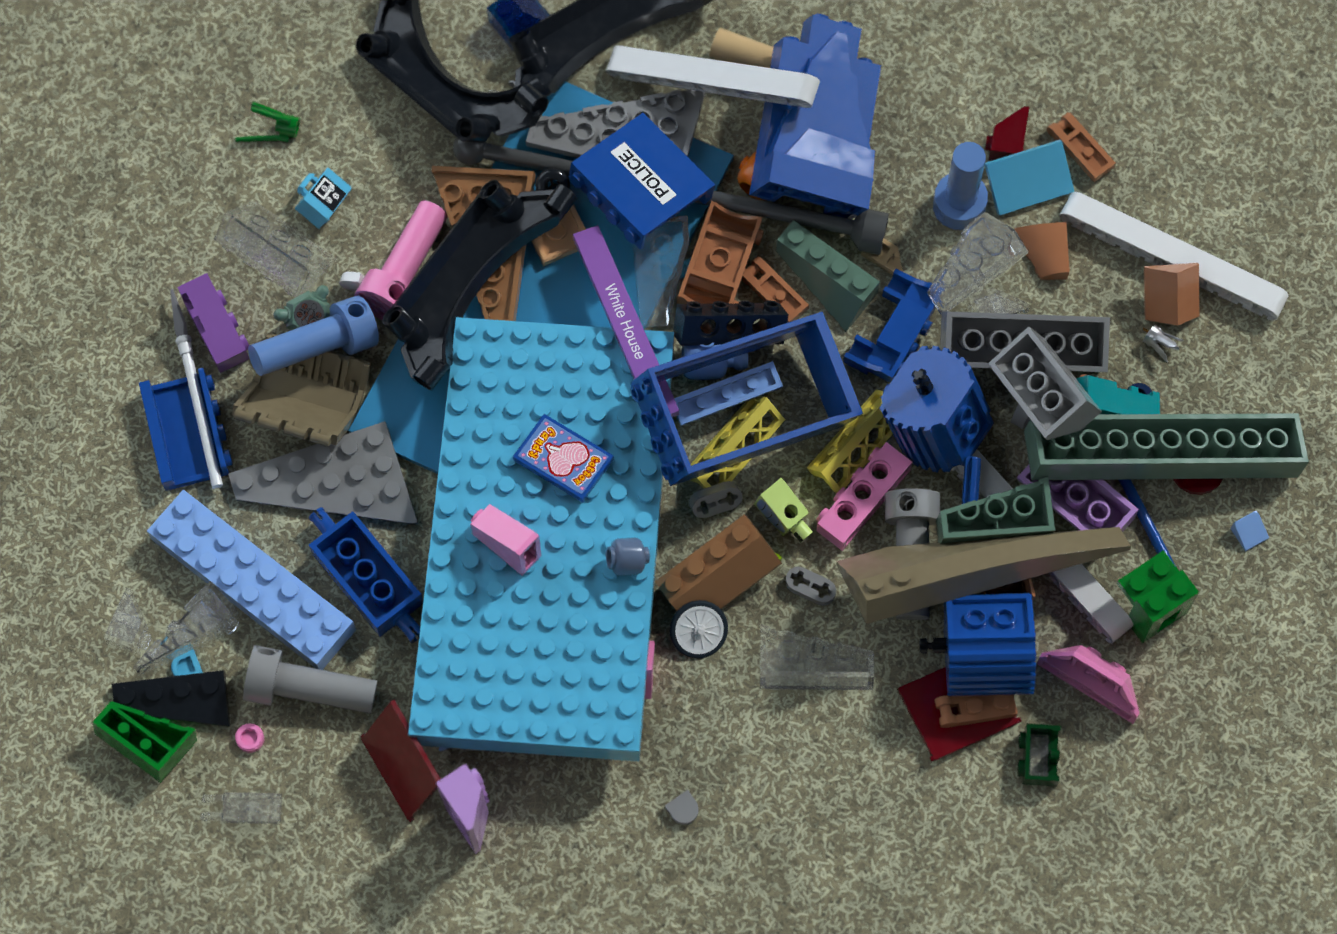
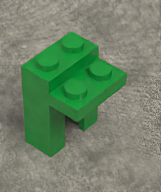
(1157, 593)

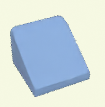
(1250, 531)

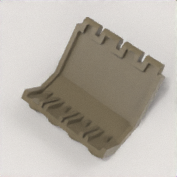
(307, 398)

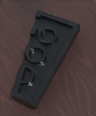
(182, 697)

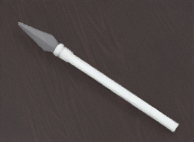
(186, 352)

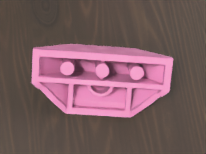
(1094, 677)

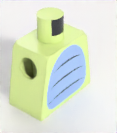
(781, 499)

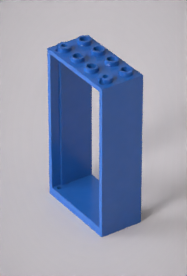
(826, 370)

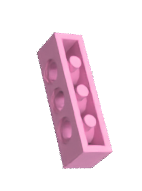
(841, 531)

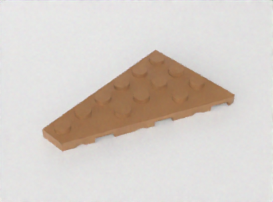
(458, 189)

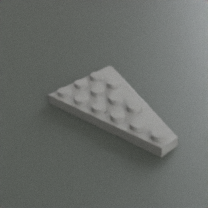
(580, 131)
(346, 477)

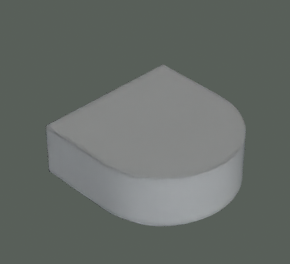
(683, 808)

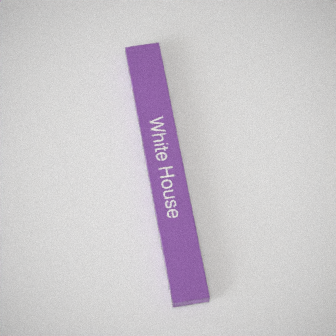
(619, 307)

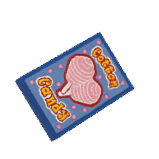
(563, 458)

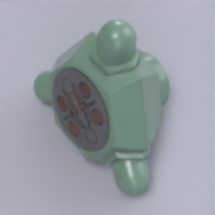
(305, 309)

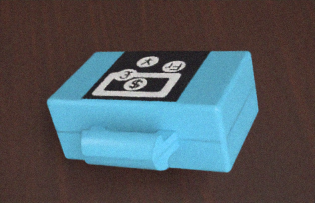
(322, 197)

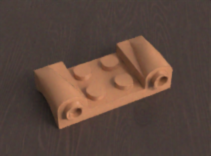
(720, 256)

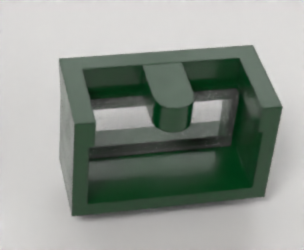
(1039, 754)

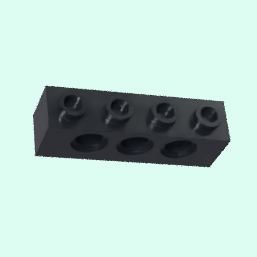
(690, 316)

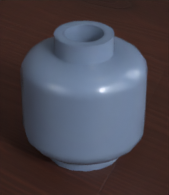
(627, 556)

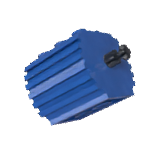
(936, 409)
(988, 645)

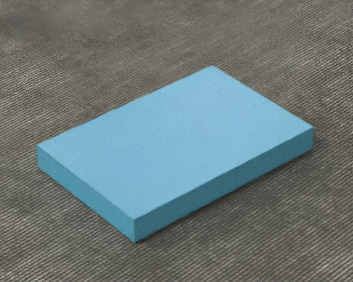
(1029, 177)

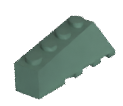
(827, 274)
(1000, 515)

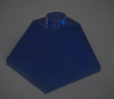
(514, 16)

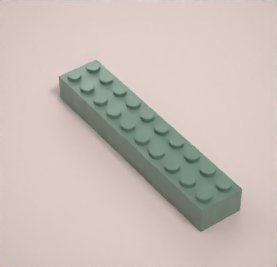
(1172, 447)

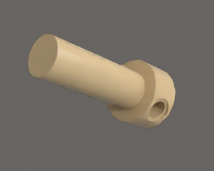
(740, 49)

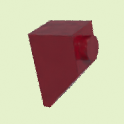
(1008, 135)

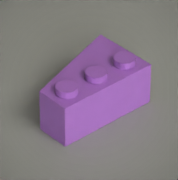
(214, 322)

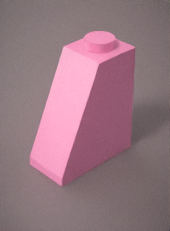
(507, 538)

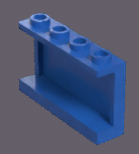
(177, 434)

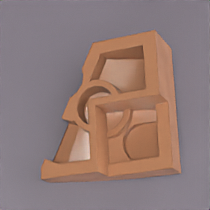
(1047, 249)

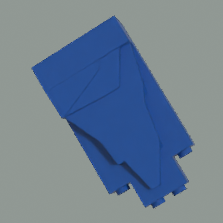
(822, 149)

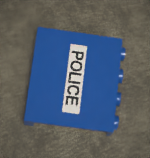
(639, 179)

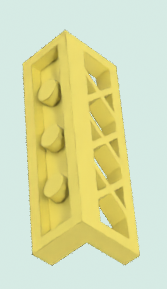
(734, 435)
(848, 439)

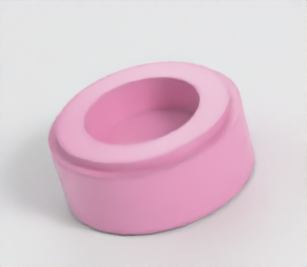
(249, 738)

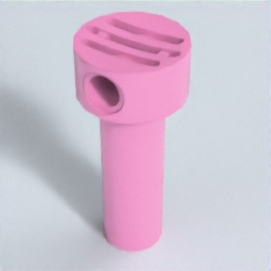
(385, 286)

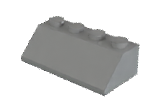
(1044, 386)

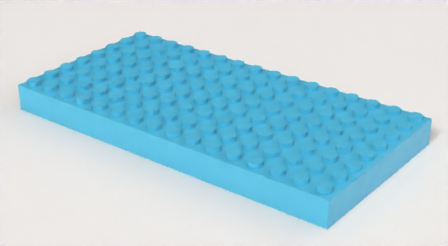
(565, 648)

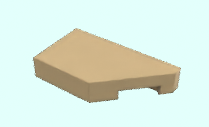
(889, 257)

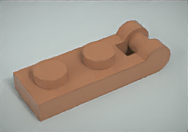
(1082, 147)
(774, 288)
(975, 709)

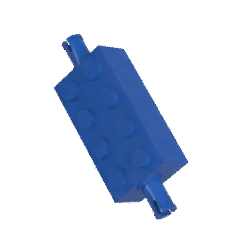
(366, 574)

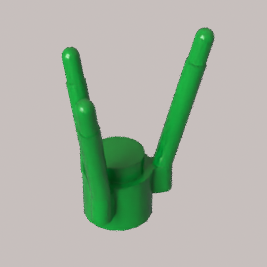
(285, 124)

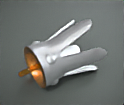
(1156, 335)

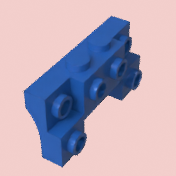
(901, 332)

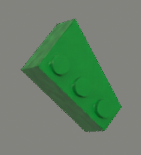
(143, 739)

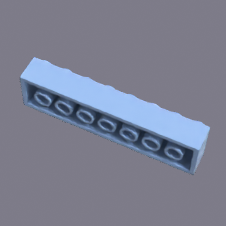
(252, 580)

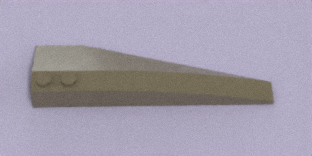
(929, 574)

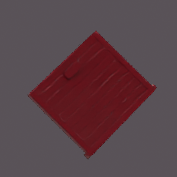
(920, 702)
(401, 760)

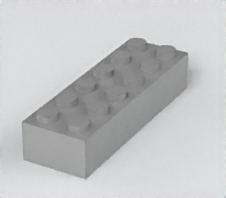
(980, 337)

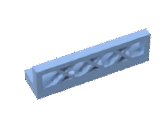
(727, 393)

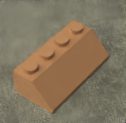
(721, 567)

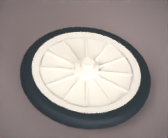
(698, 629)

